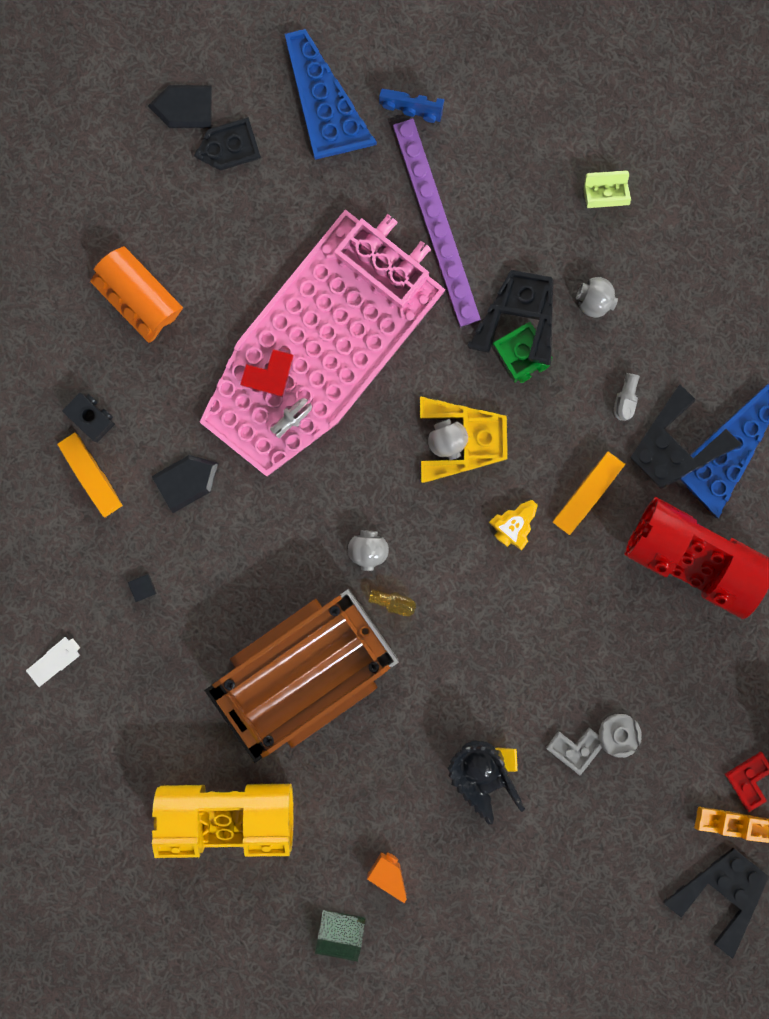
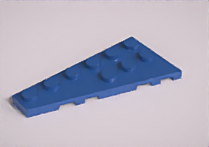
(328, 112)
(718, 478)

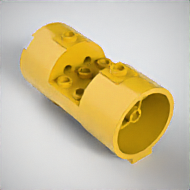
(192, 819)

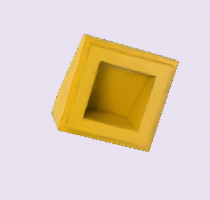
(510, 758)

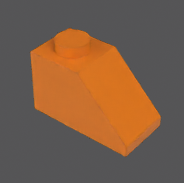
(388, 876)

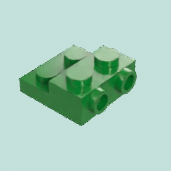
(515, 350)

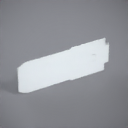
(54, 661)

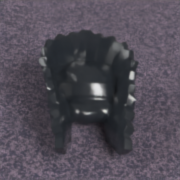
(480, 771)

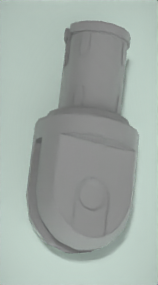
(626, 400)
(291, 417)

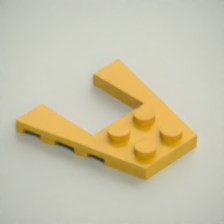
(485, 438)

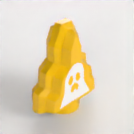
(515, 524)

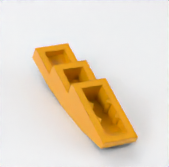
(90, 475)
(588, 493)
(732, 824)

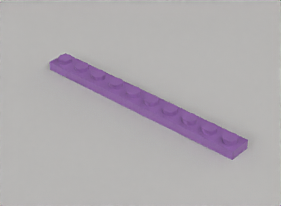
(436, 222)

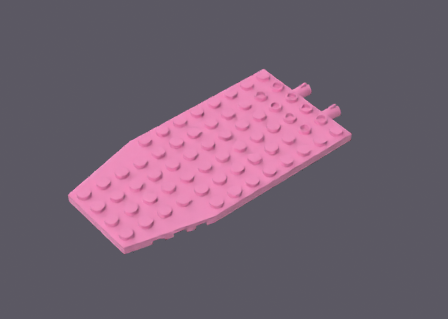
(341, 322)

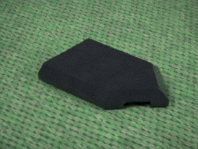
(184, 106)
(229, 145)
(185, 481)

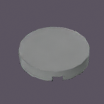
(619, 735)

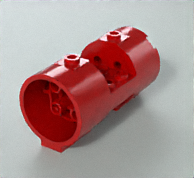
(721, 568)

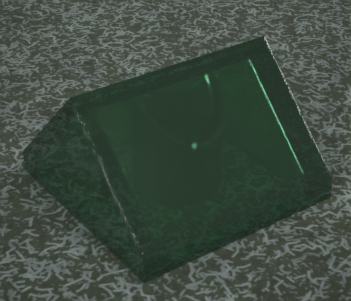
(340, 935)

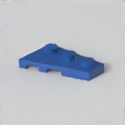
(418, 106)

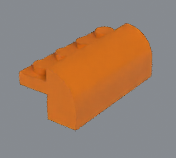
(135, 293)

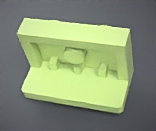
(607, 189)

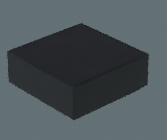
(142, 588)

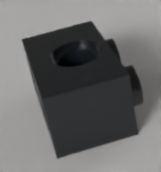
(77, 412)

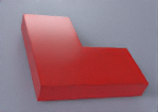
(270, 380)
(744, 779)

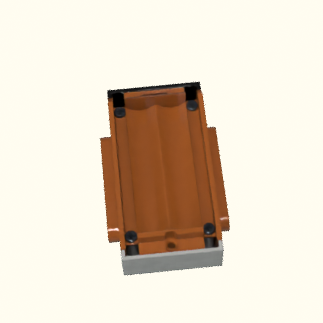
(301, 675)

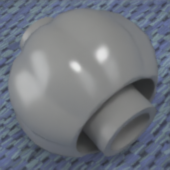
(597, 297)
(448, 439)
(368, 550)

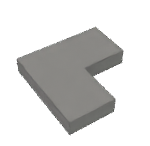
(576, 755)

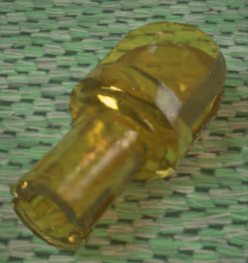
(395, 603)

